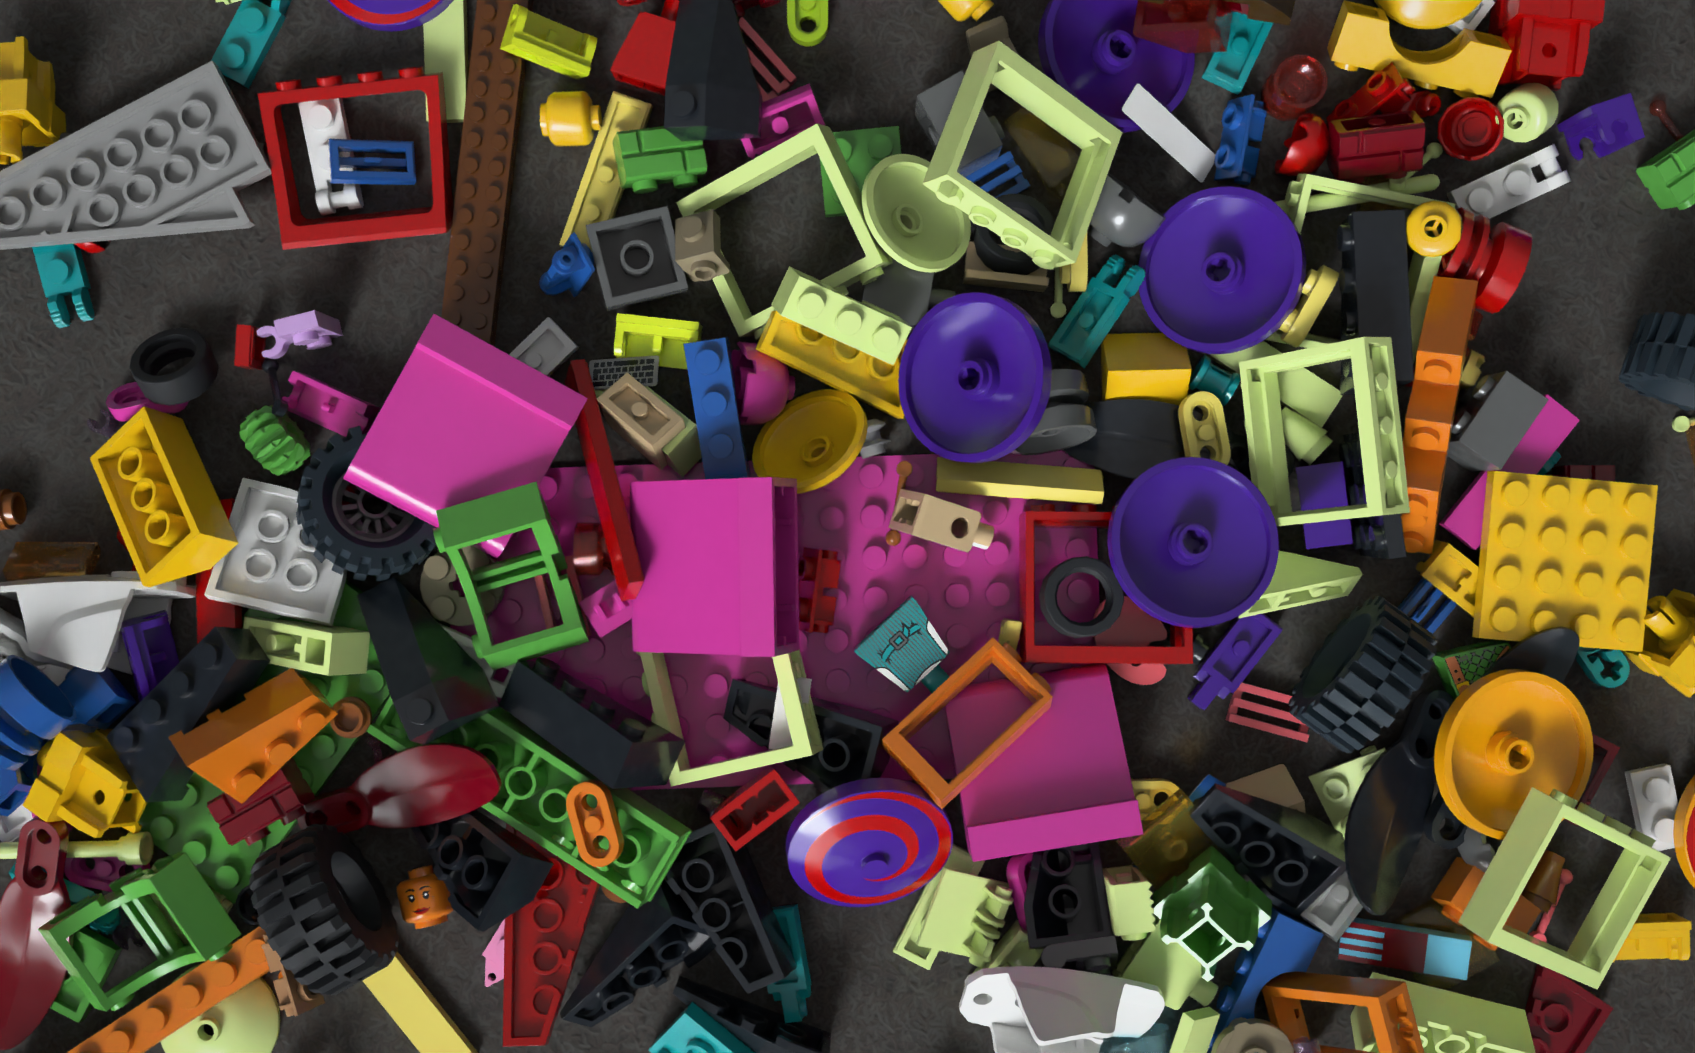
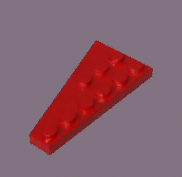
(542, 950)

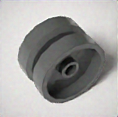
(1065, 418)

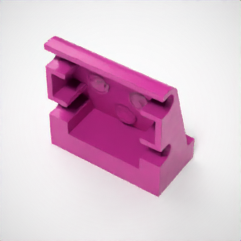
(462, 427)
(716, 566)
(1057, 780)

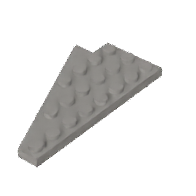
(139, 172)

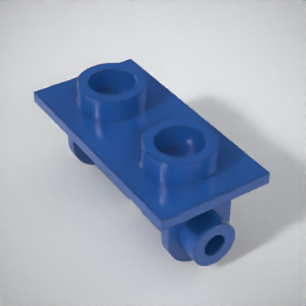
(1241, 122)
(569, 268)

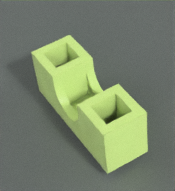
(840, 317)

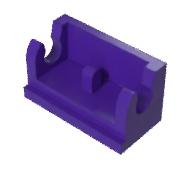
(1607, 124)
(1321, 488)
(149, 650)

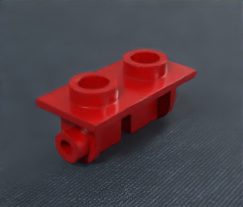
(1383, 91)
(816, 571)

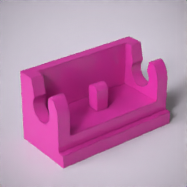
(328, 405)

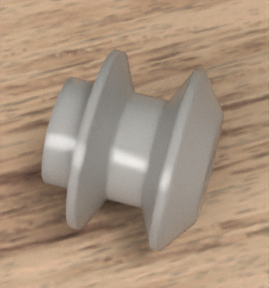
(873, 443)

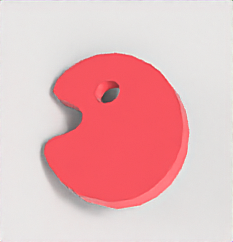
(1133, 629)

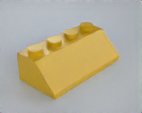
(162, 498)

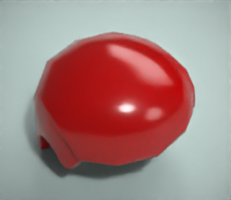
(1470, 129)
(1306, 147)

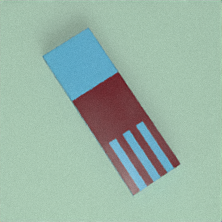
(1406, 948)

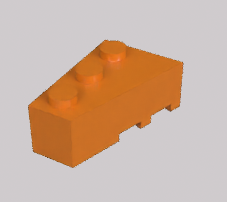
(257, 736)

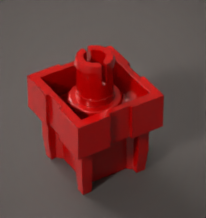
(1545, 38)

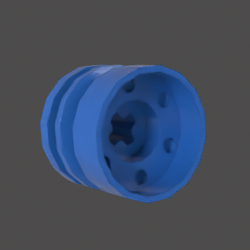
(28, 709)

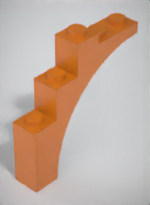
(1433, 404)

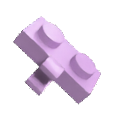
(307, 329)

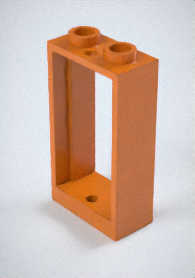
(1008, 662)
(1385, 999)

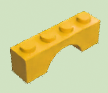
(1467, 63)

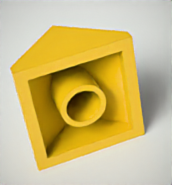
(1144, 368)

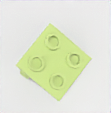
(1340, 783)
(966, 915)

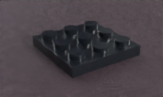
(1372, 535)

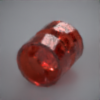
(1294, 87)
(590, 550)

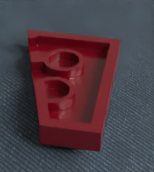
(1562, 1013)

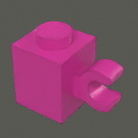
(606, 609)

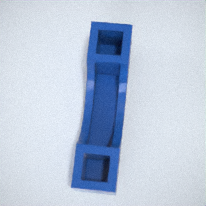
(716, 408)
(97, 702)
(1280, 947)

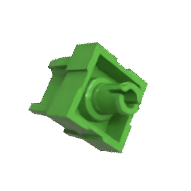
(1210, 910)

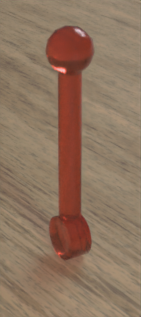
(1658, 108)

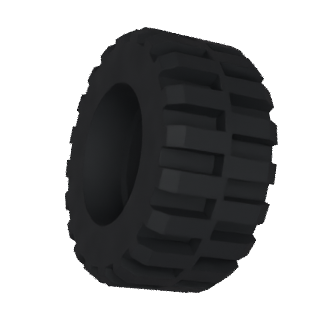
(323, 909)

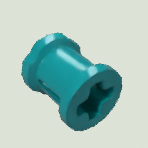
(1214, 380)

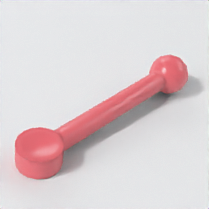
(1566, 878)

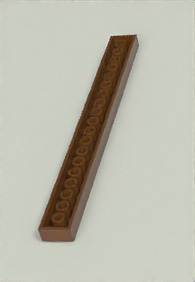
(484, 175)

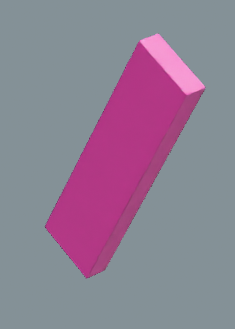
(1529, 456)

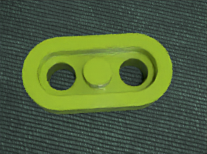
(807, 10)

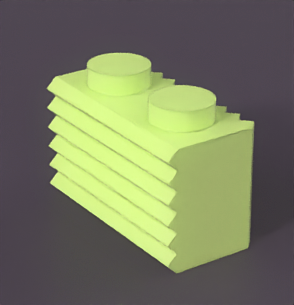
(1129, 902)

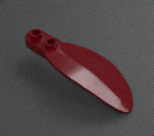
(409, 790)
(28, 966)

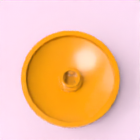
(1506, 738)

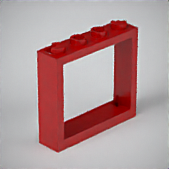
(1081, 517)

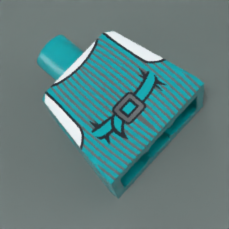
(906, 648)

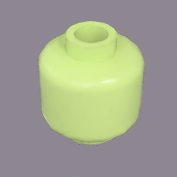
(1530, 109)

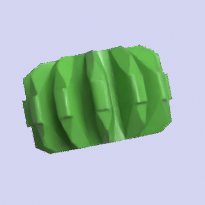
(274, 441)

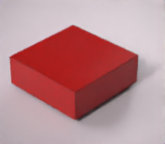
(249, 348)

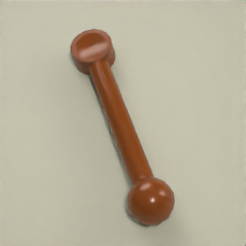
(903, 469)

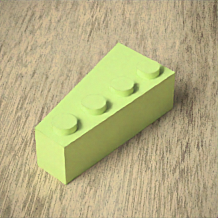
(1453, 1023)

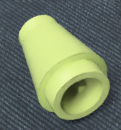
(1303, 436)

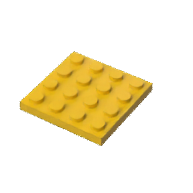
(1565, 558)

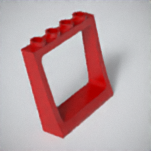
(303, 232)

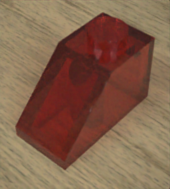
(1185, 24)

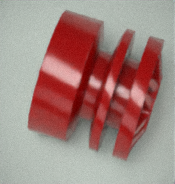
(1490, 257)

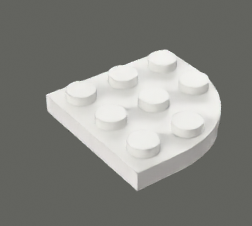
(271, 562)

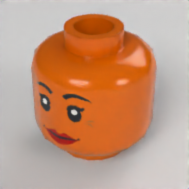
(423, 898)

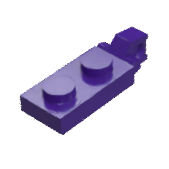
(1233, 658)

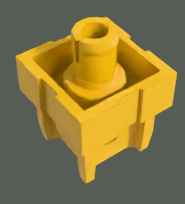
(26, 102)
(1669, 641)
(84, 785)

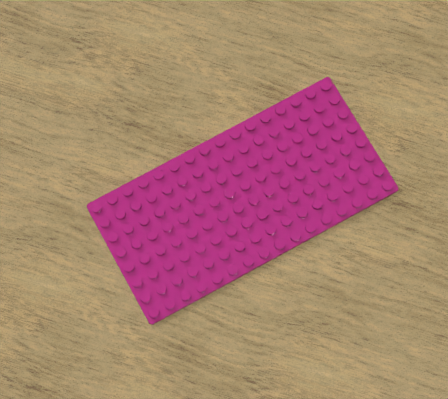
(956, 590)

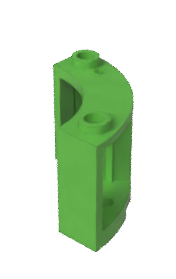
(492, 518)
(186, 900)

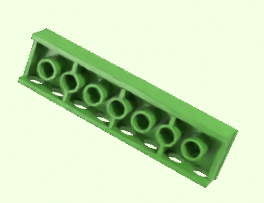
(536, 789)

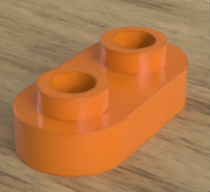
(591, 822)

